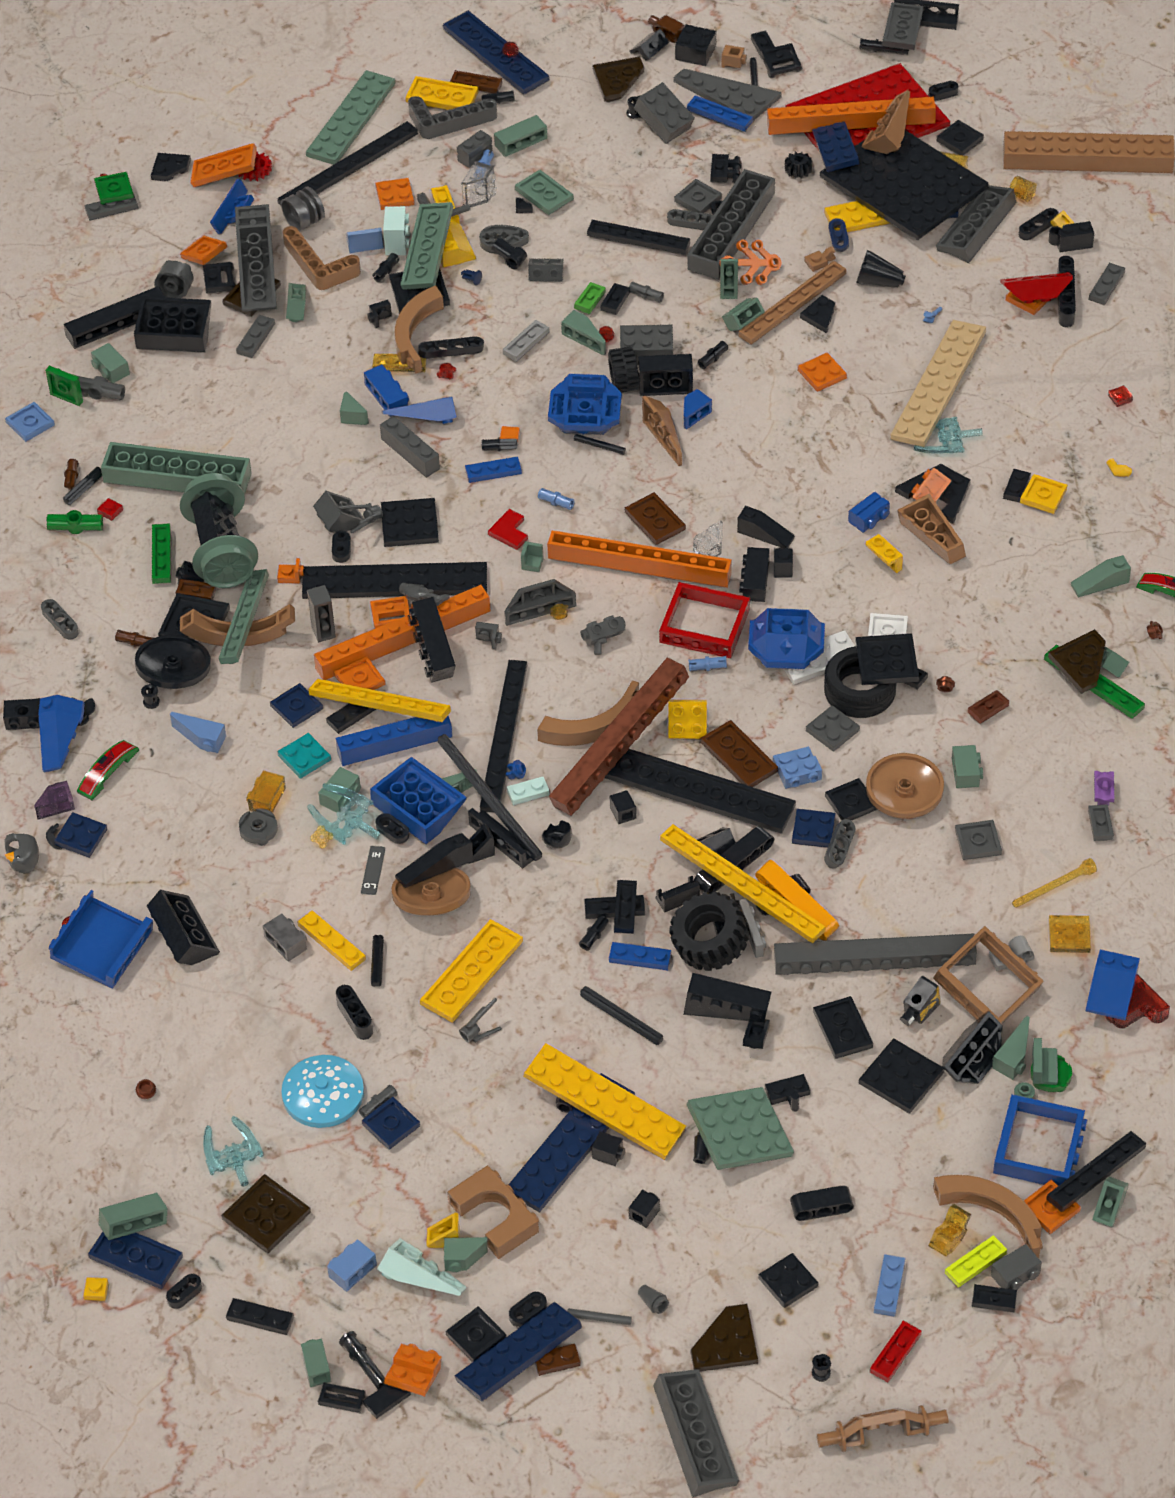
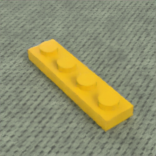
(331, 940)

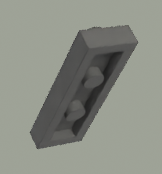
(98, 210)
(1106, 283)
(255, 336)

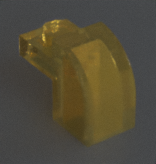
(951, 1232)

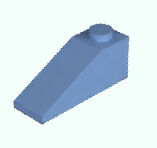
(201, 732)

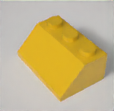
(457, 247)

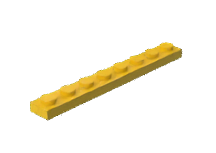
(379, 700)

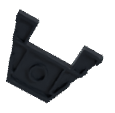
(952, 495)

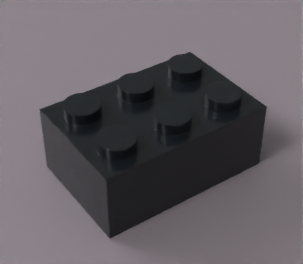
(665, 374)

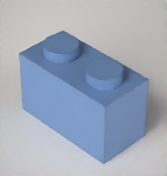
(351, 1265)

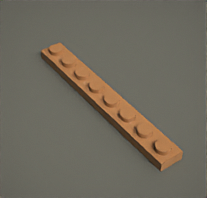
(792, 302)

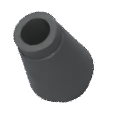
(654, 1299)

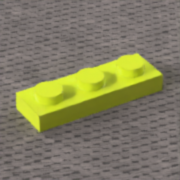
(976, 1261)

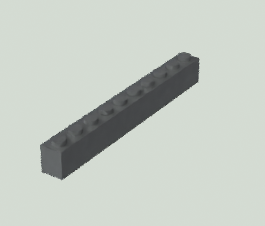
(870, 954)

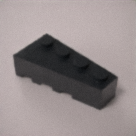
(725, 999)

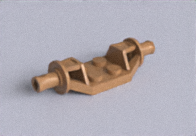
(872, 1421)

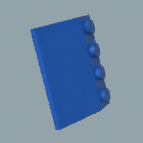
(417, 799)

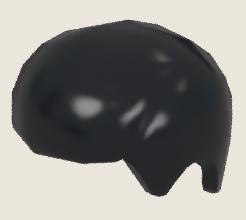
(558, 835)

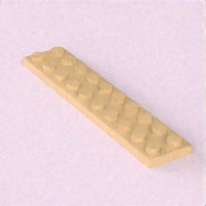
(938, 383)

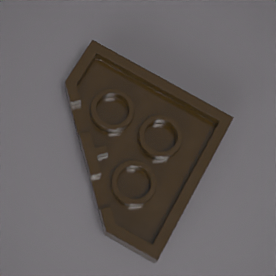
(617, 76)
(1081, 660)
(726, 1342)

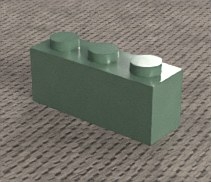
(520, 135)
(132, 1216)

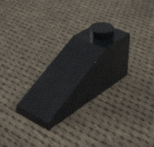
(763, 528)

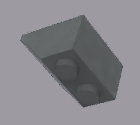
(335, 518)

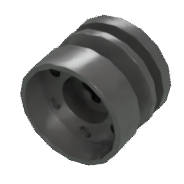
(303, 208)

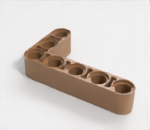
(319, 274)

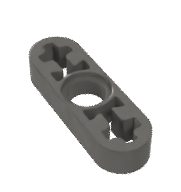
(679, 214)
(46, 607)
(845, 838)

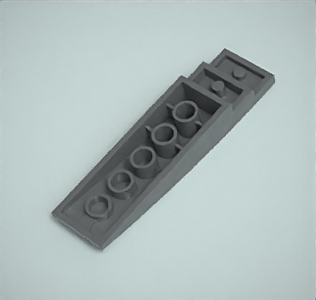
(255, 258)

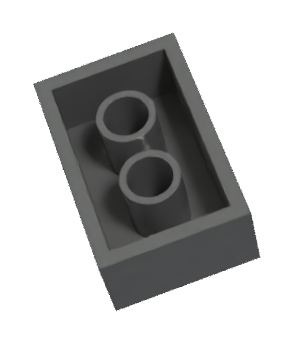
(664, 112)
(647, 339)

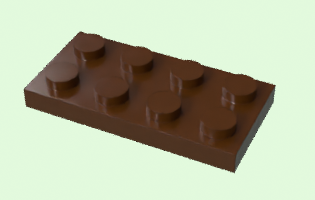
(739, 754)

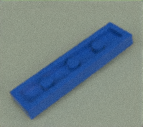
(719, 113)

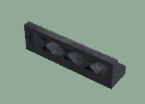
(937, 19)
(502, 837)

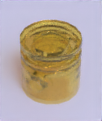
(1023, 188)

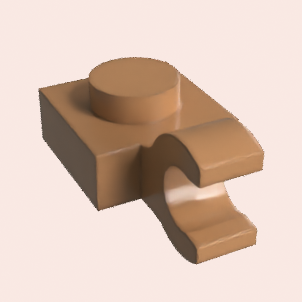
(820, 260)

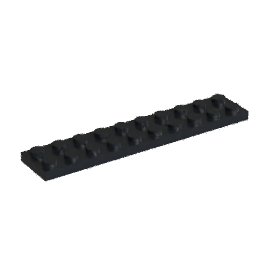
(385, 579)
(703, 790)

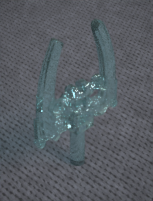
(954, 435)
(352, 819)
(234, 1158)

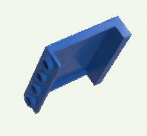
(99, 940)

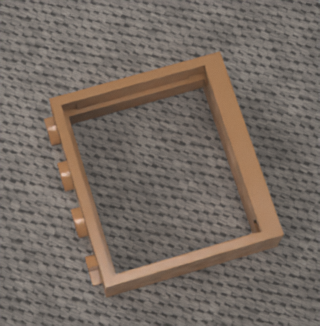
(1006, 956)

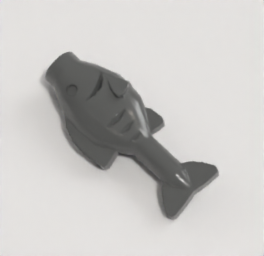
(418, 592)

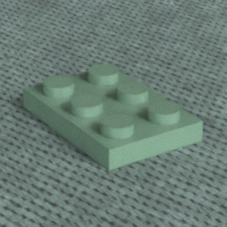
(544, 192)

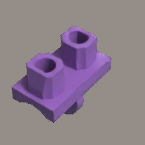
(1103, 787)

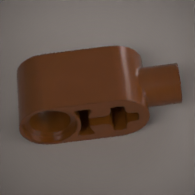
(668, 25)

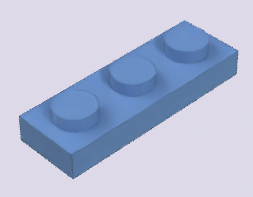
(889, 1285)

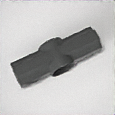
(101, 387)

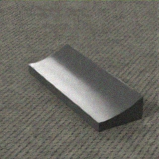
(977, 222)
(695, 1432)

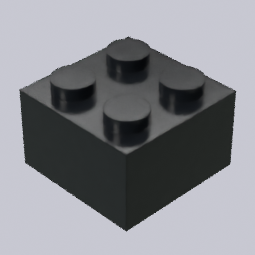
(695, 45)

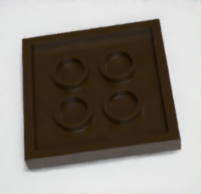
(266, 1213)

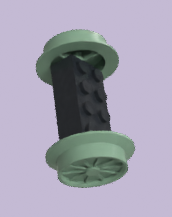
(224, 556)

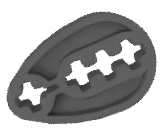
(509, 232)

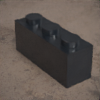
(755, 573)

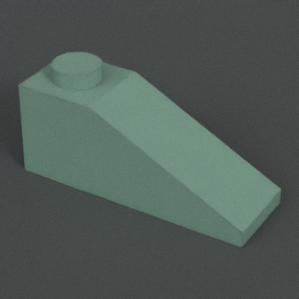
(729, 279)
(296, 302)
(581, 329)
(1103, 576)
(1011, 1056)

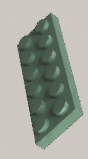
(427, 245)

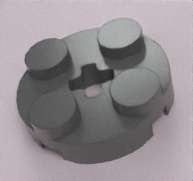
(258, 835)

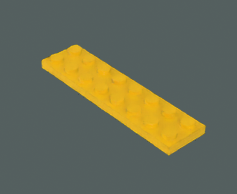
(604, 1101)

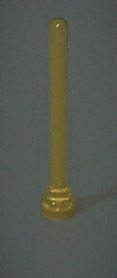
(1087, 868)

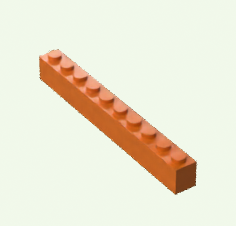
(855, 114)
(639, 558)
(399, 633)

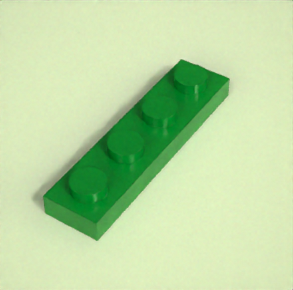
(161, 553)

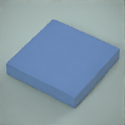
(30, 421)

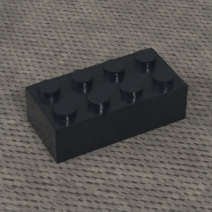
(431, 639)

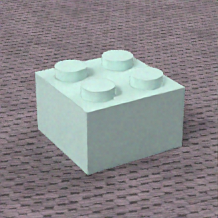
(396, 230)

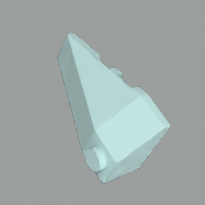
(406, 1265)

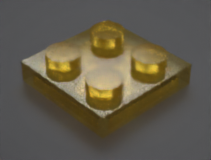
(1069, 933)

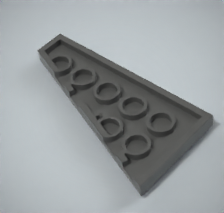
(729, 93)

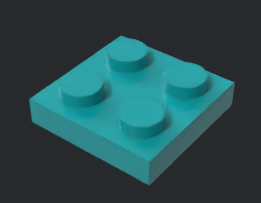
(304, 755)

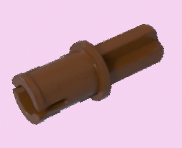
(71, 473)

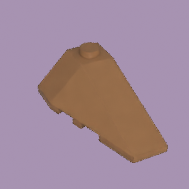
(891, 127)
(659, 422)

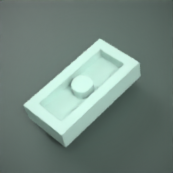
(528, 790)

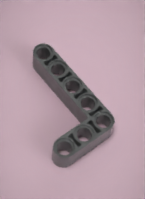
(451, 120)

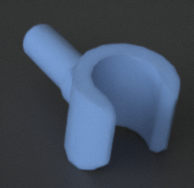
(929, 317)

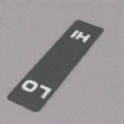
(373, 870)

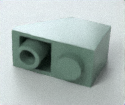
(315, 1362)

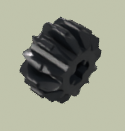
(798, 164)

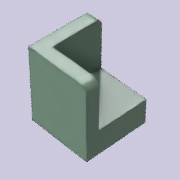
(532, 556)
(1113, 662)

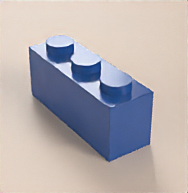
(385, 388)

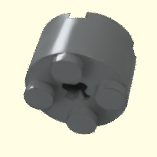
(174, 279)

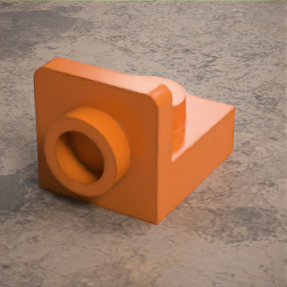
(290, 573)

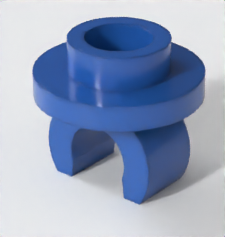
(517, 770)

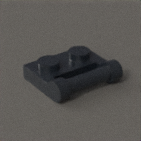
(780, 55)
(213, 278)

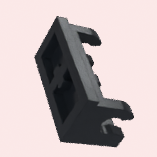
(675, 897)

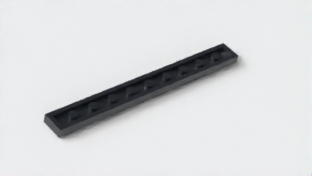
(356, 160)
(505, 729)

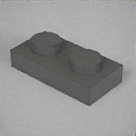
(1100, 822)

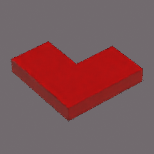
(506, 532)

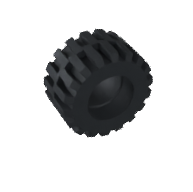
(624, 369)

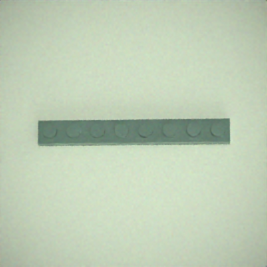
(243, 617)

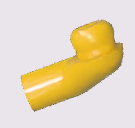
(1118, 470)

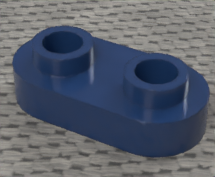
(838, 236)

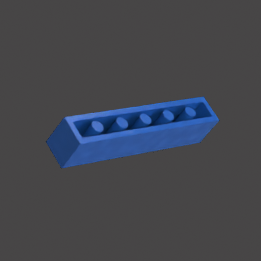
(390, 739)

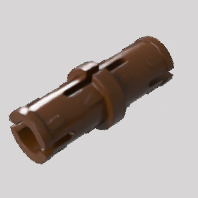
(133, 639)

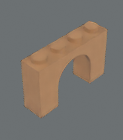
(488, 1187)

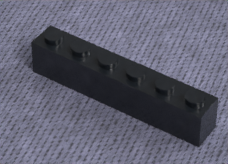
(107, 320)

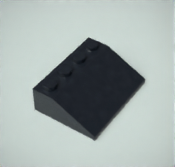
(172, 324)

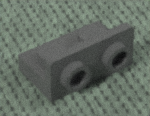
(545, 269)

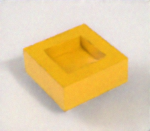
(1061, 219)
(95, 1289)

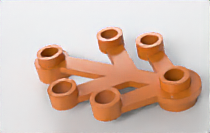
(755, 262)

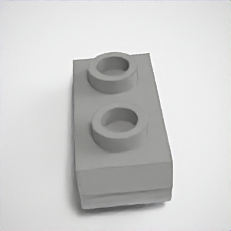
(1019, 947)

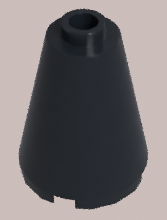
(879, 272)

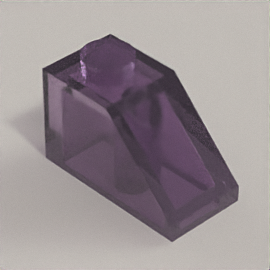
(54, 801)

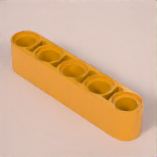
(782, 884)

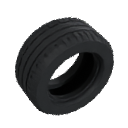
(851, 701)

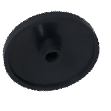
(172, 661)

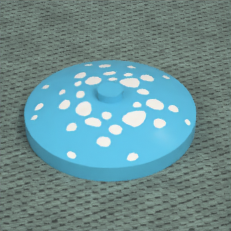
(322, 1091)

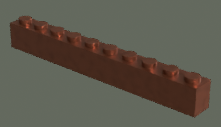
(619, 736)

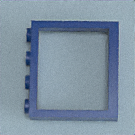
(1031, 1172)

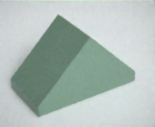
(352, 412)

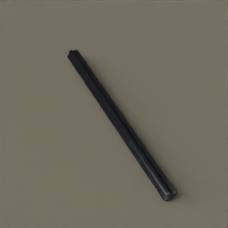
(490, 798)

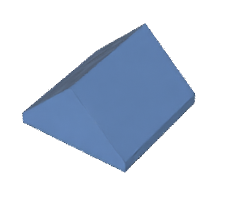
(364, 240)

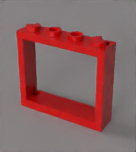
(702, 642)

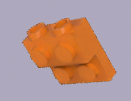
(413, 1369)

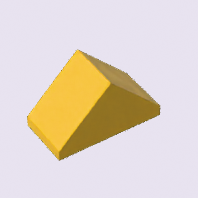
(446, 1228)

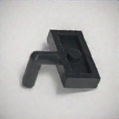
(788, 1090)

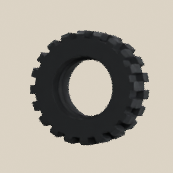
(696, 914)

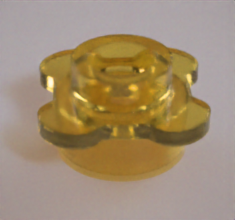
(559, 611)
(315, 837)

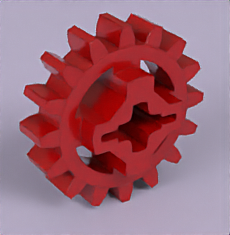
(262, 167)

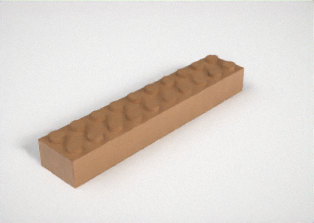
(1088, 152)

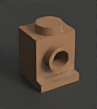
(733, 56)

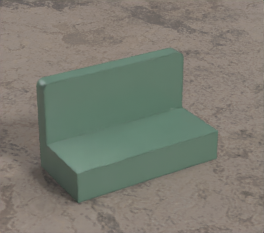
(1044, 1064)

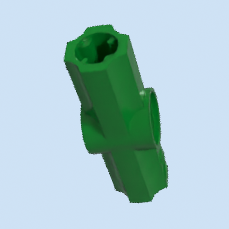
(74, 522)

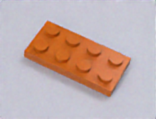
(223, 165)

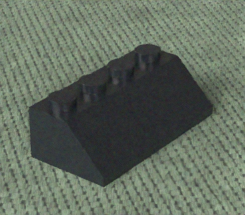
(182, 927)

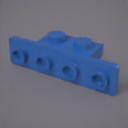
(226, 212)

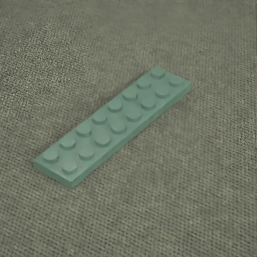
(350, 117)

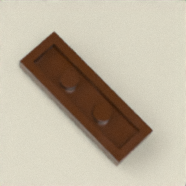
(483, 82)

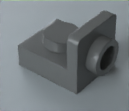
(488, 632)

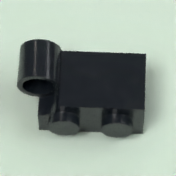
(1072, 236)

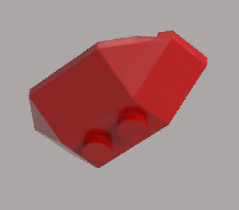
(1037, 287)

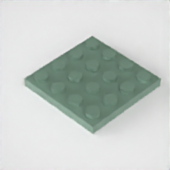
(740, 1128)

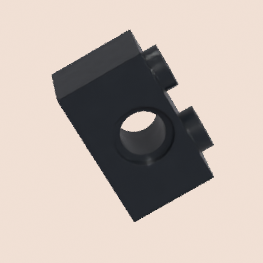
(21, 714)

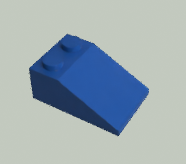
(1112, 984)

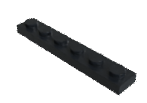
(638, 237)
(1096, 1171)

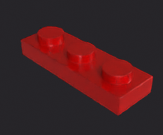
(895, 1351)

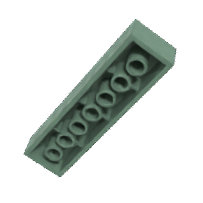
(168, 467)

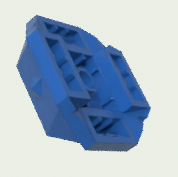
(585, 404)
(786, 638)

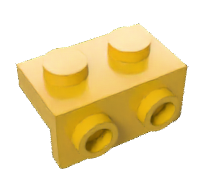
(886, 552)

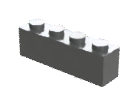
(410, 446)

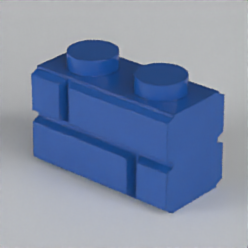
(869, 512)

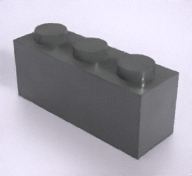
(321, 613)

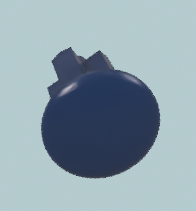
(473, 276)

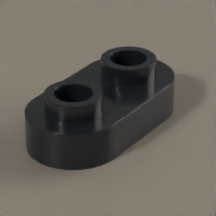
(341, 546)
(393, 829)
(526, 1309)

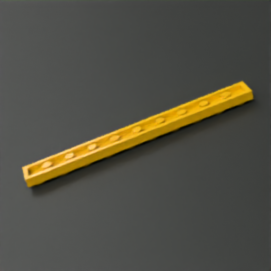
(743, 883)

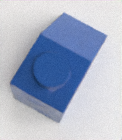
(696, 407)

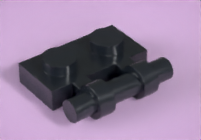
(720, 169)

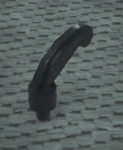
(50, 836)

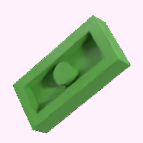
(589, 298)

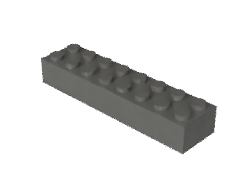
(731, 222)

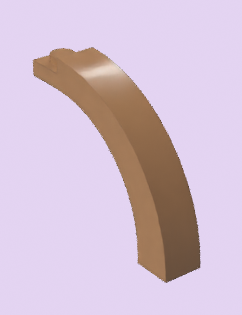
(409, 318)
(215, 631)
(582, 731)
(994, 1196)

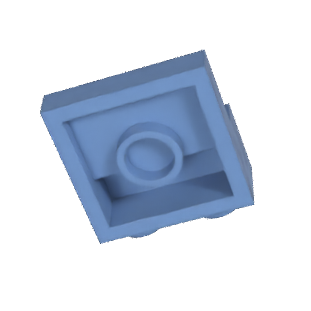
(798, 767)

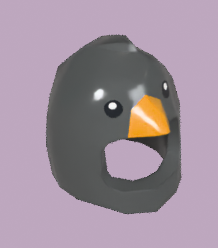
(26, 856)

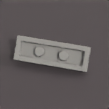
(526, 340)
(757, 942)

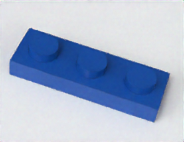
(493, 469)
(640, 956)

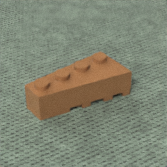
(931, 527)

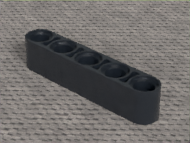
(1066, 298)
(740, 855)

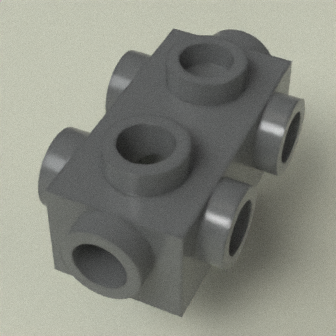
(598, 633)

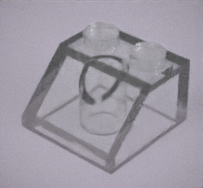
(479, 185)

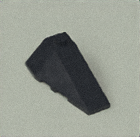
(439, 859)

